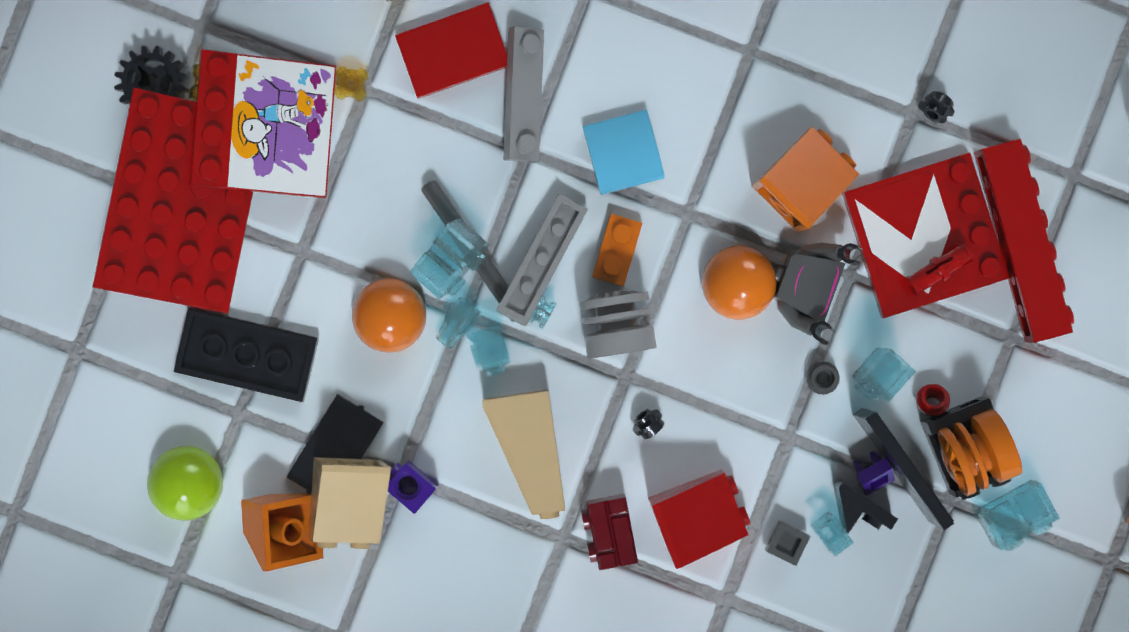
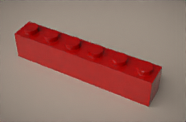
(1024, 241)

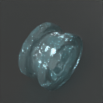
(542, 312)

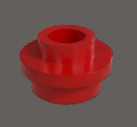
(933, 391)

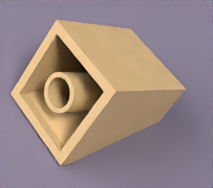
(348, 501)

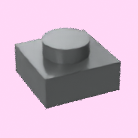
(787, 543)

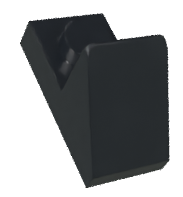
(853, 504)

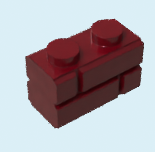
(611, 532)

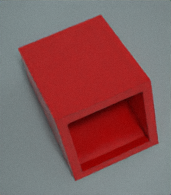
(699, 517)

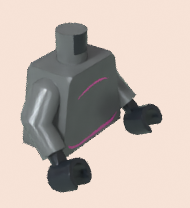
(809, 284)

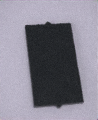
(342, 433)

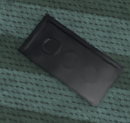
(246, 354)
(903, 468)

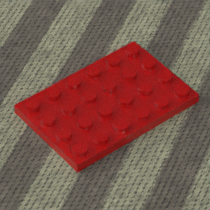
(159, 230)

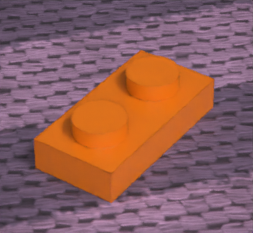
(617, 250)

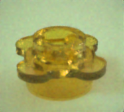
(346, 75)

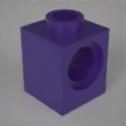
(414, 500)

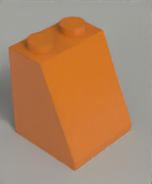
(806, 179)

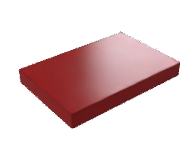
(452, 50)

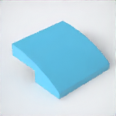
(623, 152)

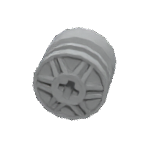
(617, 324)

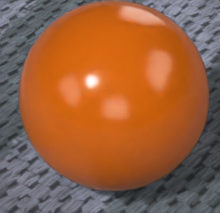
(739, 282)
(389, 315)

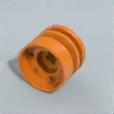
(973, 455)

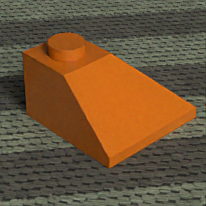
(279, 530)

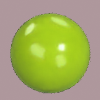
(185, 483)

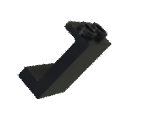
(962, 414)

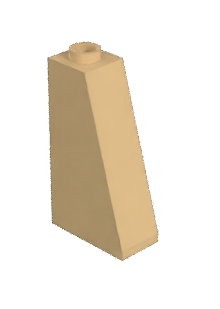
(529, 444)

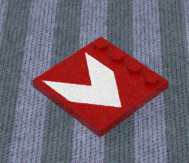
(921, 217)

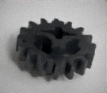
(163, 74)

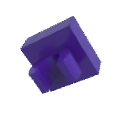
(875, 476)

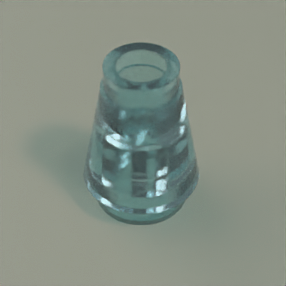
(458, 321)

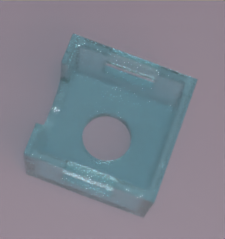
(839, 541)

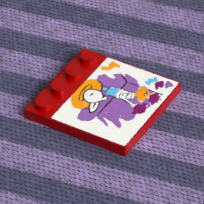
(262, 124)

